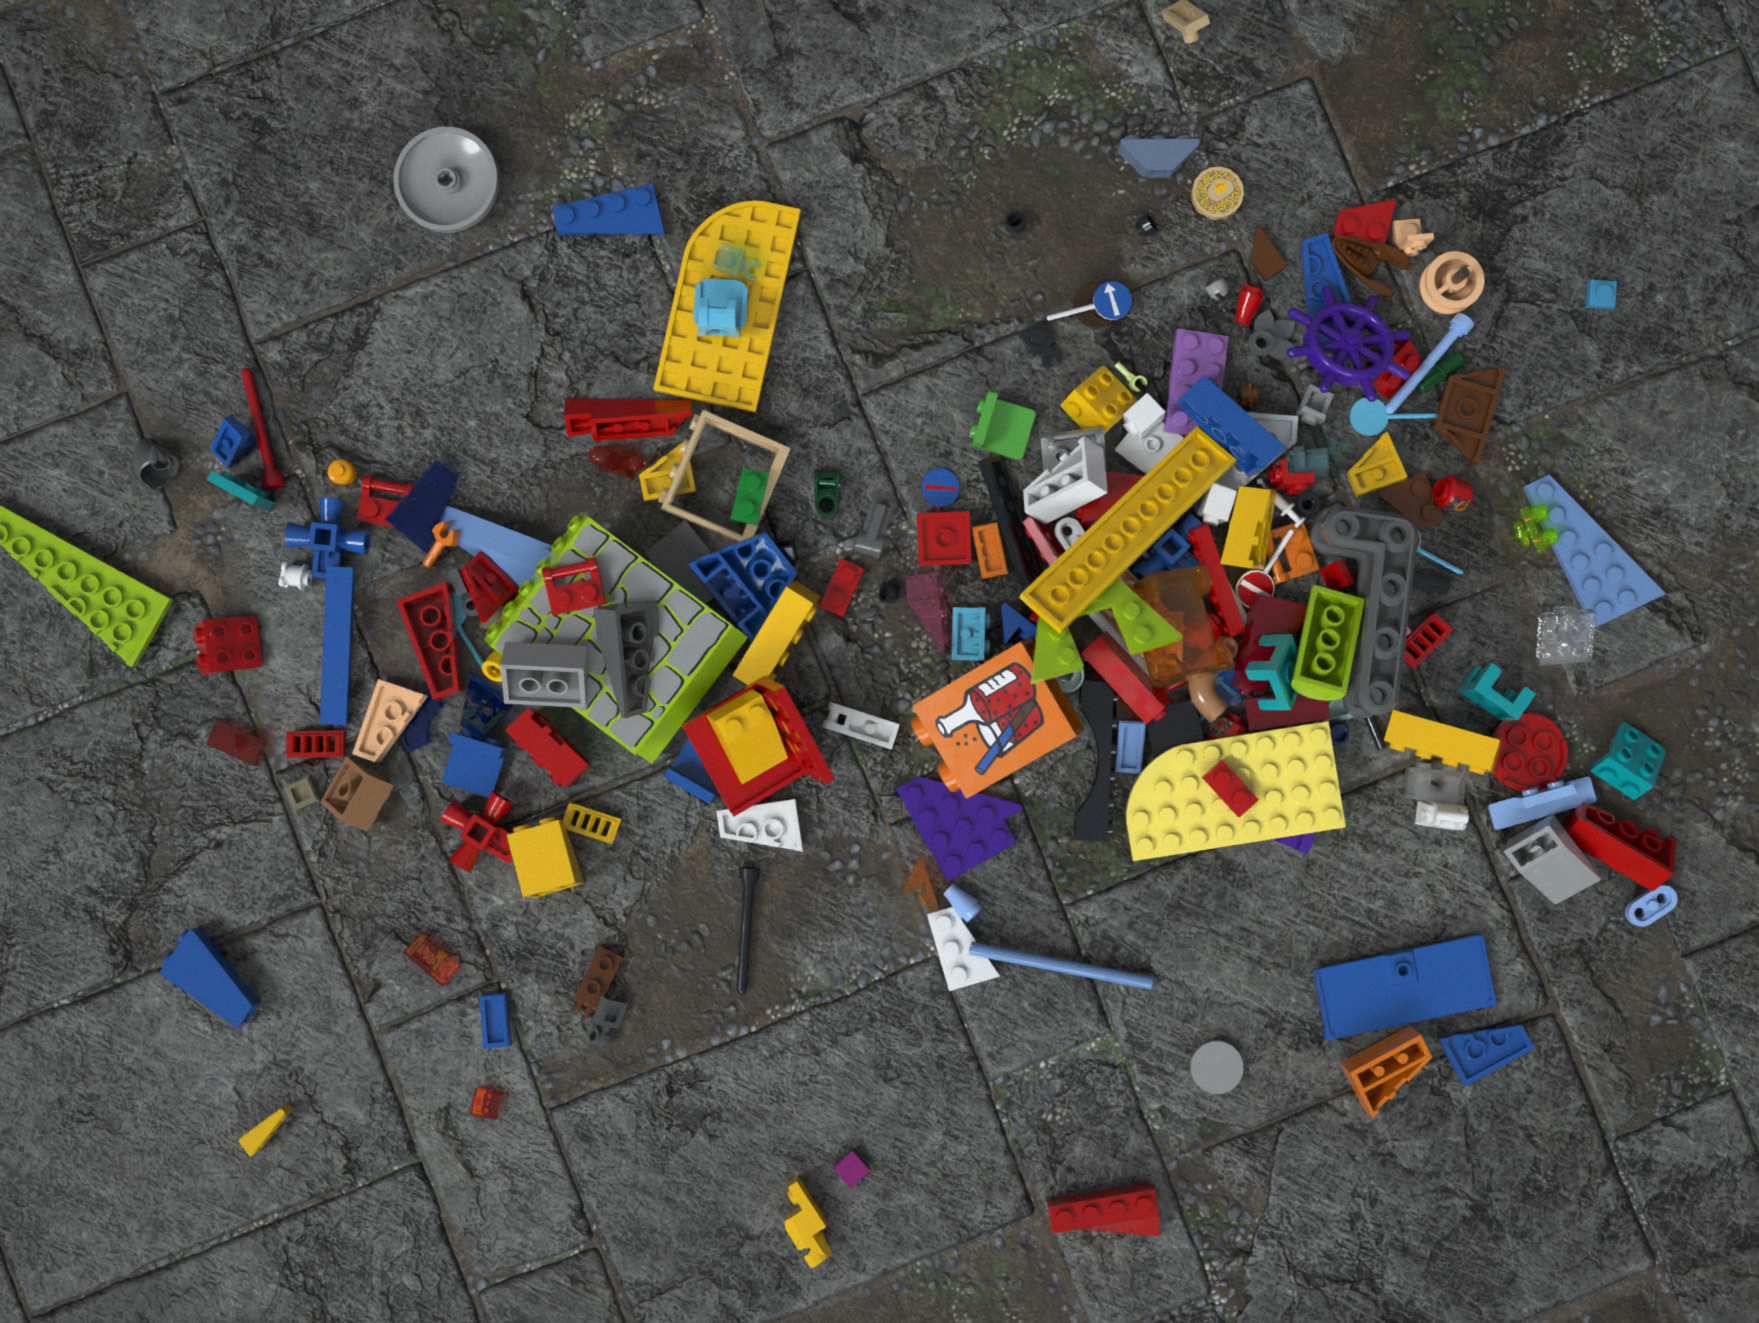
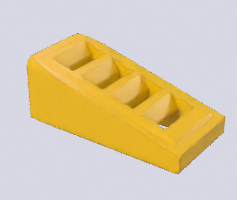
(569, 814)
(260, 1134)

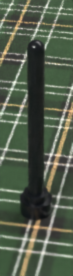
(748, 878)

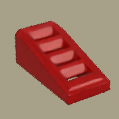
(1444, 630)
(292, 744)

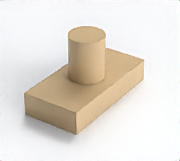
(1186, 19)

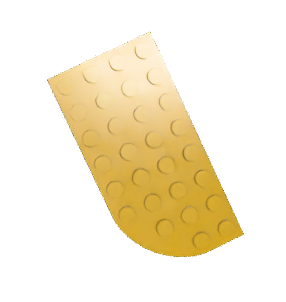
(724, 367)

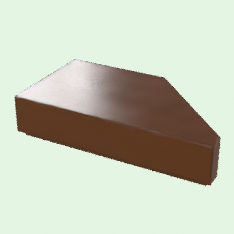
(1265, 256)

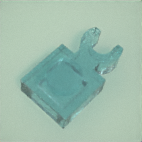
(731, 261)

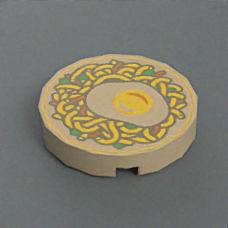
(1217, 193)

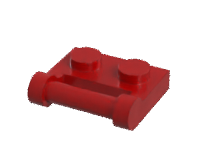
(373, 509)
(574, 595)

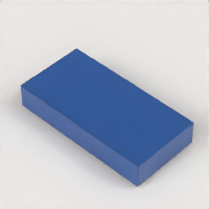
(495, 1020)

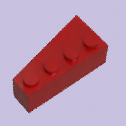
(434, 635)

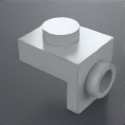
(1314, 405)

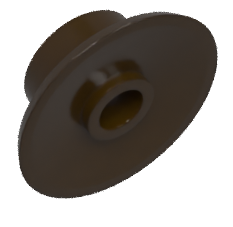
(1084, 297)

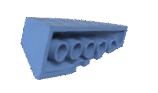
(507, 549)

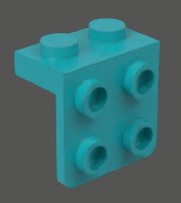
(1631, 762)

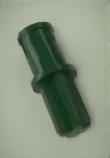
(1440, 371)

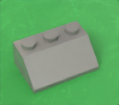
(545, 674)

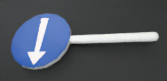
(1110, 300)

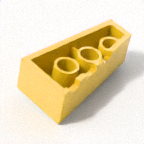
(778, 633)
(1442, 741)

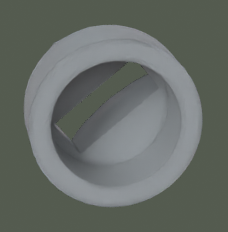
(1217, 286)

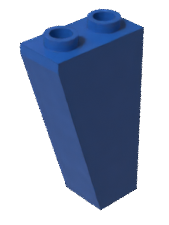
(209, 977)

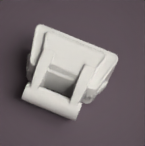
(1441, 815)

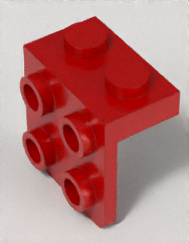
(227, 644)

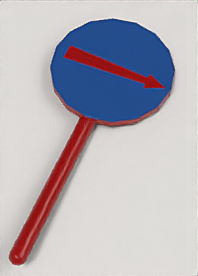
(940, 488)

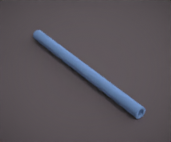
(1061, 965)

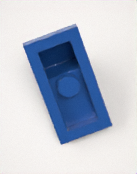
(232, 441)
(1012, 621)

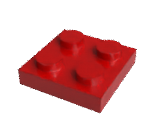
(943, 538)

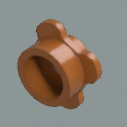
(1249, 395)

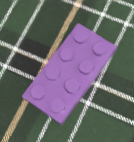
(1192, 357)

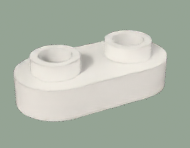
(1076, 532)

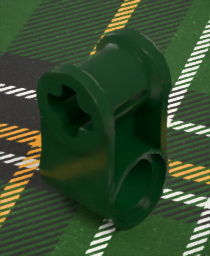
(827, 488)

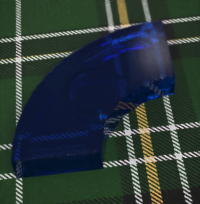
(417, 731)

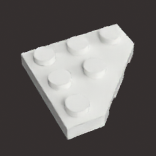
(1282, 428)

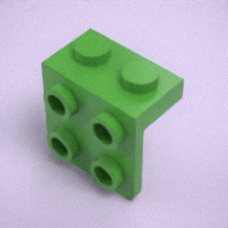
(1002, 427)

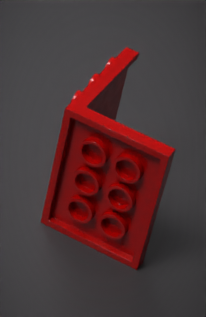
(798, 743)

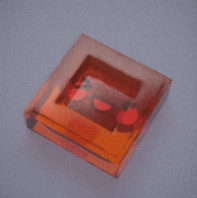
(486, 1103)

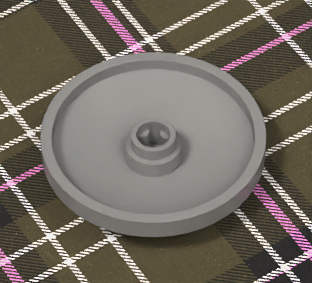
(446, 179)

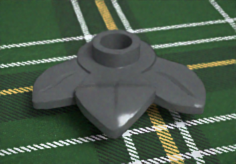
(1273, 333)

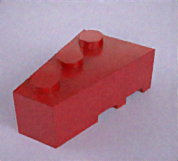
(548, 747)

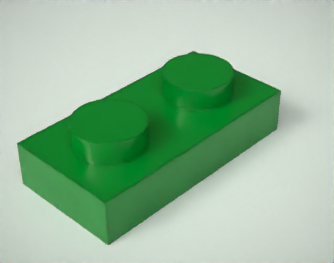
(749, 496)

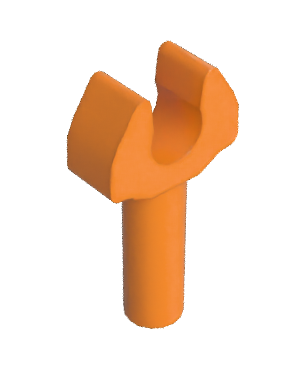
(441, 541)

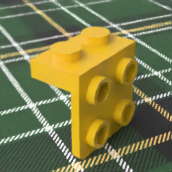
(1099, 401)

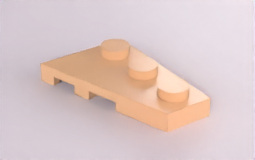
(385, 719)

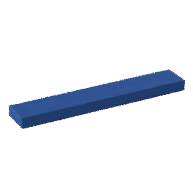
(337, 645)

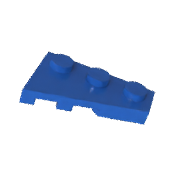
(1484, 1050)

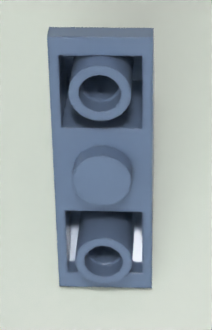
(1157, 155)

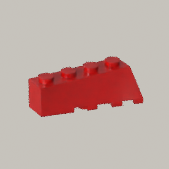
(1622, 846)
(1115, 1210)

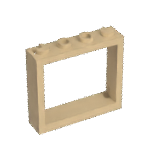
(687, 449)

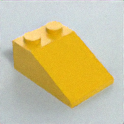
(748, 735)

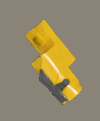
(804, 1226)

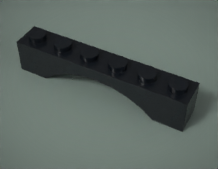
(1092, 817)

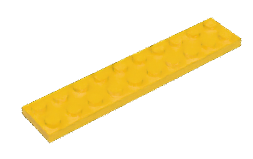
(1127, 530)

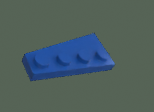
(1321, 270)

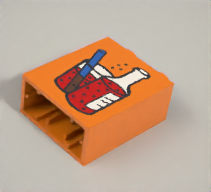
(994, 720)

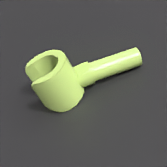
(1131, 377)

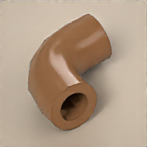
(1206, 698)

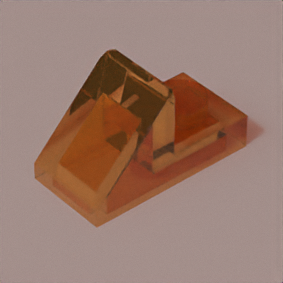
(919, 879)

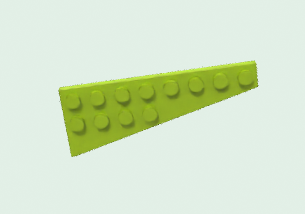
(103, 597)

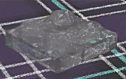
(1565, 636)

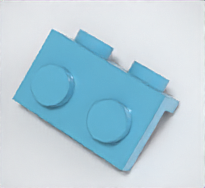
(969, 634)

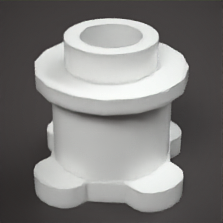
(295, 575)

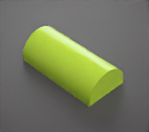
(1327, 644)

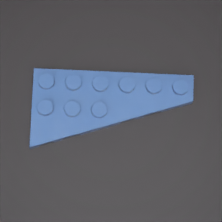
(1592, 561)

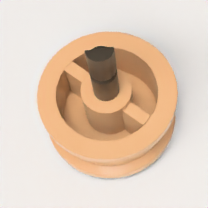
(1451, 282)

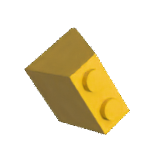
(544, 858)

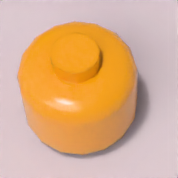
(342, 472)

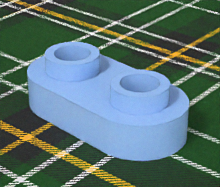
(1650, 907)

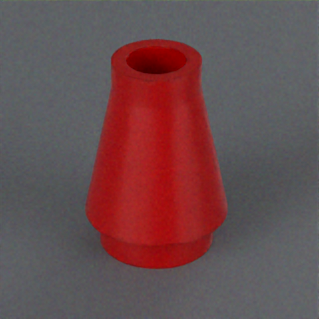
(1247, 304)

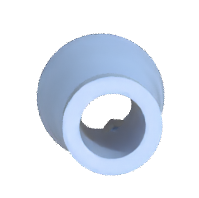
(963, 903)

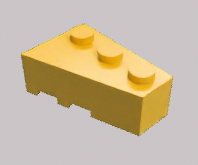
(1249, 528)

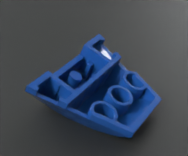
(746, 580)

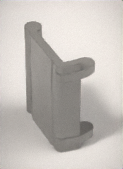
(1056, 444)

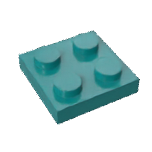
(236, 487)

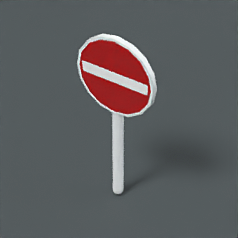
(1259, 581)

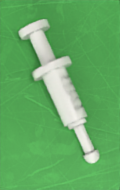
(1284, 506)

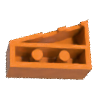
(1385, 1067)

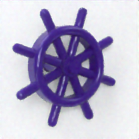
(1348, 344)

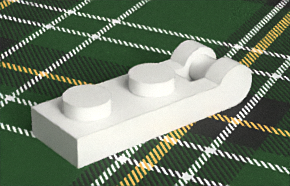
(861, 726)

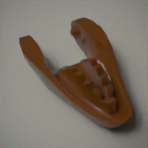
(1364, 256)

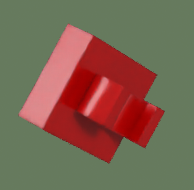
(1337, 575)

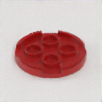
(1530, 752)

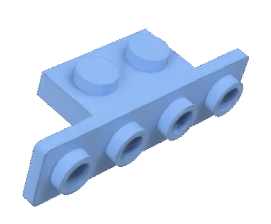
(1541, 803)

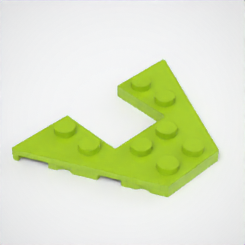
(1139, 624)

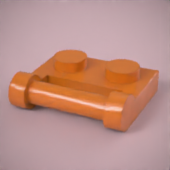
(1297, 553)

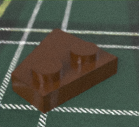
(1414, 500)

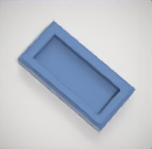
(1130, 746)

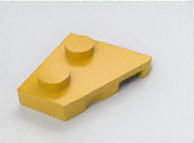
(1377, 468)
(657, 477)

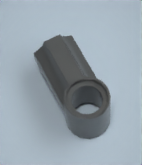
(871, 537)

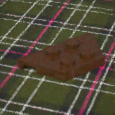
(1468, 410)

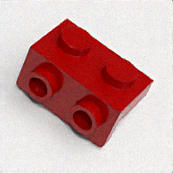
(1404, 355)
(1289, 482)

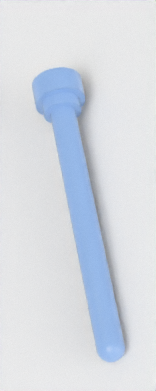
(1459, 326)

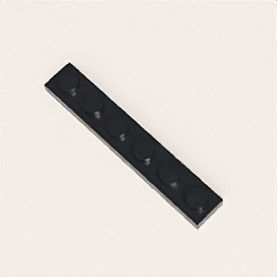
(1010, 520)

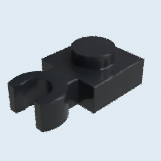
(1038, 341)

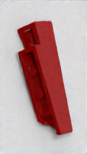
(624, 417)

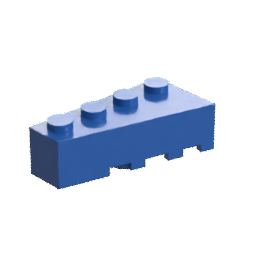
(1230, 426)

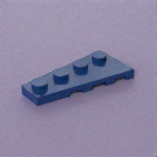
(620, 212)

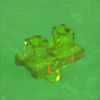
(1531, 517)

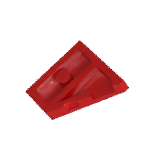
(1365, 222)
(487, 585)

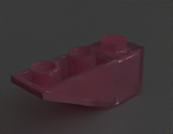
(924, 602)

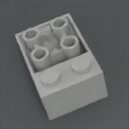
(1551, 860)

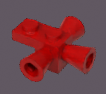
(480, 831)

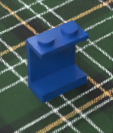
(691, 774)

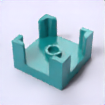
(1277, 670)
(1503, 707)

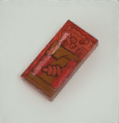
(432, 959)

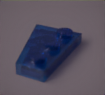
(423, 506)

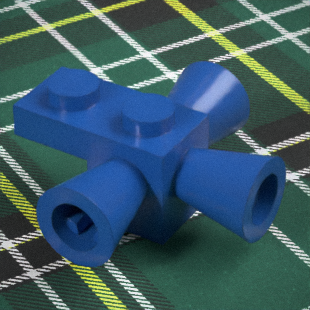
(327, 537)
(1170, 551)

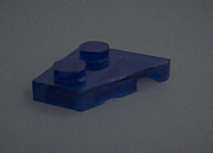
(482, 708)

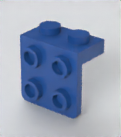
(474, 763)

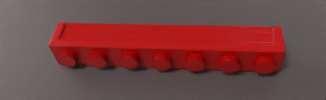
(1220, 590)

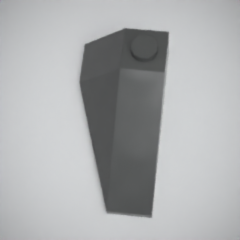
(626, 644)

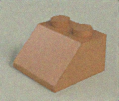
(356, 794)

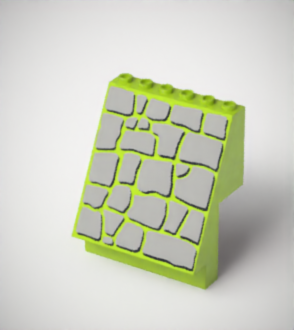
(689, 649)

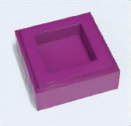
(851, 1168)

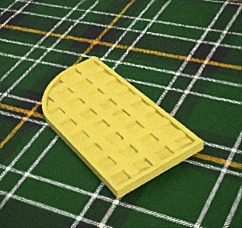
(1283, 767)

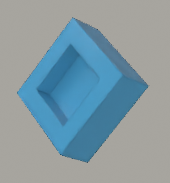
(1601, 294)

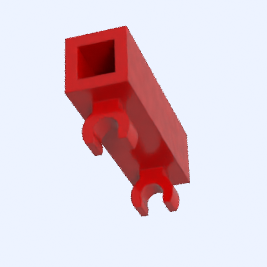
(1127, 678)

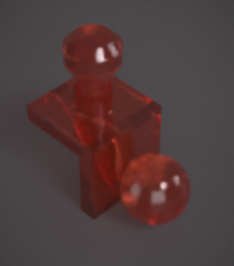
(616, 460)

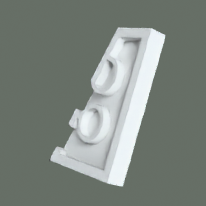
(765, 824)
(953, 947)

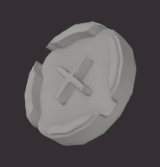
(1216, 1067)

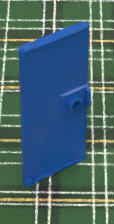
(1404, 986)

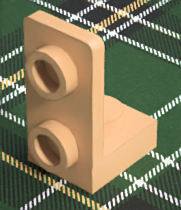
(1408, 236)

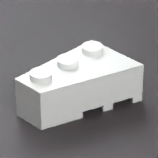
(1069, 484)

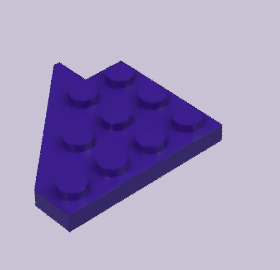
(958, 828)

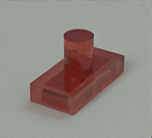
(236, 742)

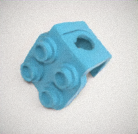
(720, 307)

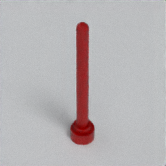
(271, 478)

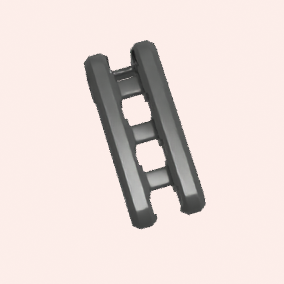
(1386, 562)

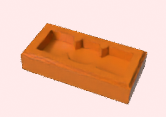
(989, 550)

